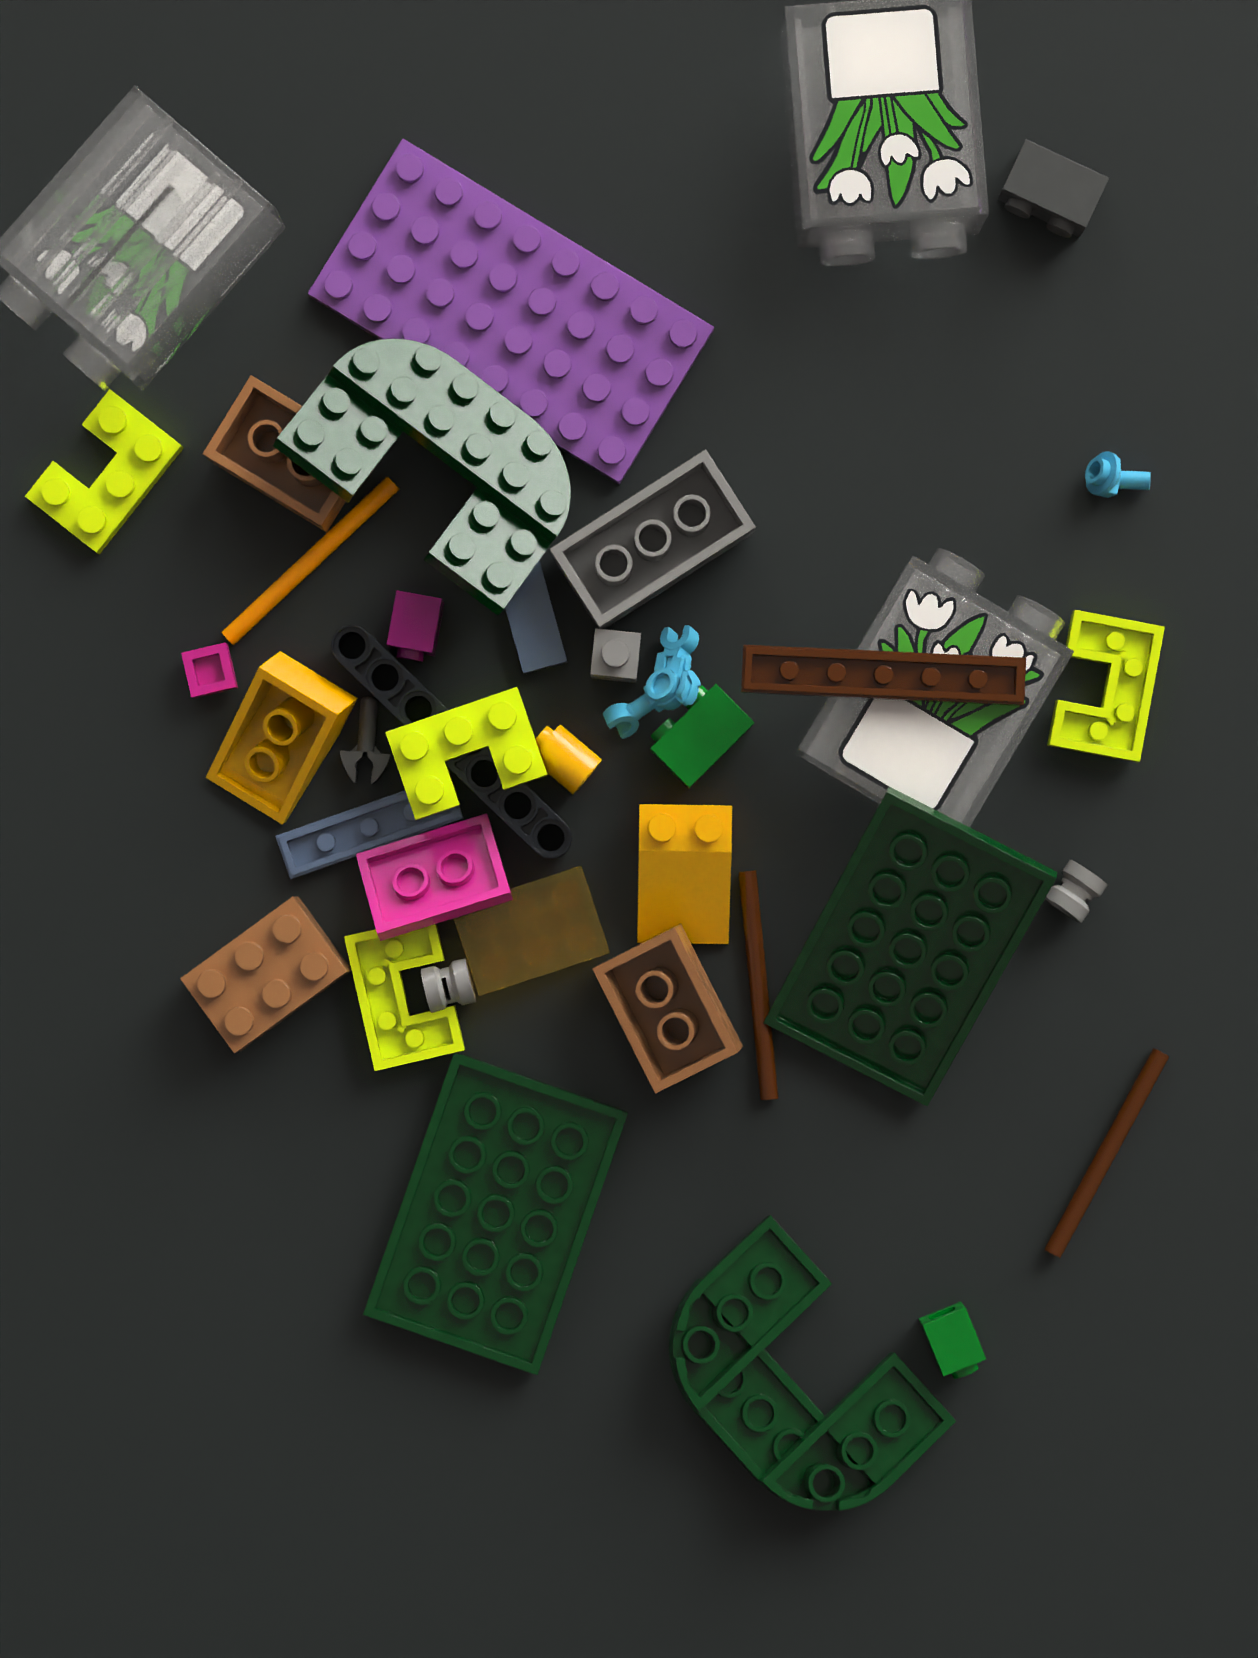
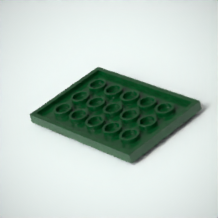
(909, 946)
(495, 1213)

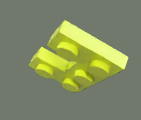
(140, 461)
(1132, 661)
(490, 722)
(391, 1031)

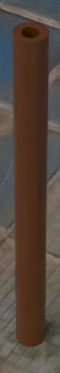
(758, 984)
(1106, 1153)

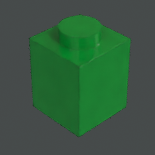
(953, 1340)

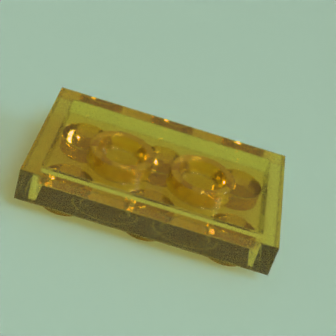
(536, 933)

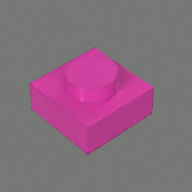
(209, 670)

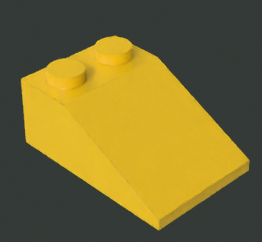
(280, 736)
(684, 871)

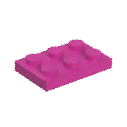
(433, 877)

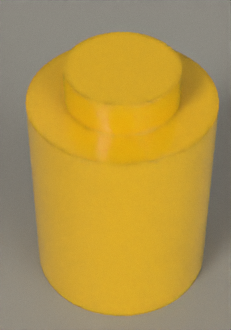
(566, 757)

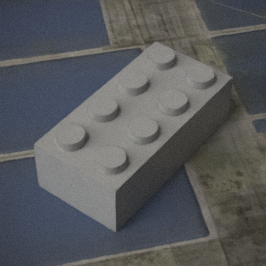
(653, 540)

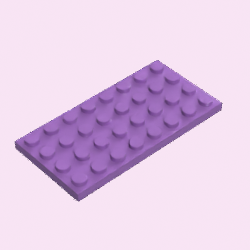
(514, 306)

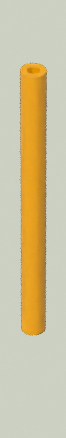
(310, 560)

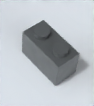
(1052, 190)

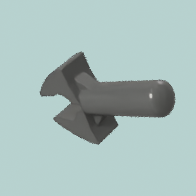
(366, 743)

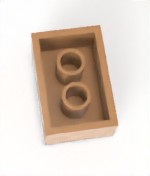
(246, 451)
(266, 974)
(668, 1008)

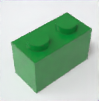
(700, 735)

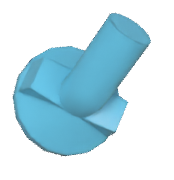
(1105, 476)

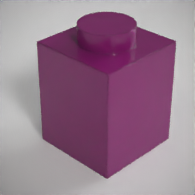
(415, 625)

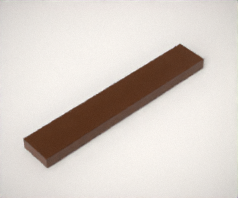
(883, 675)

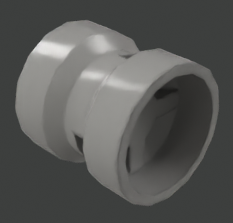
(1077, 888)
(458, 982)

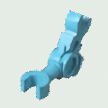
(666, 688)

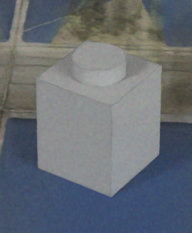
(615, 655)

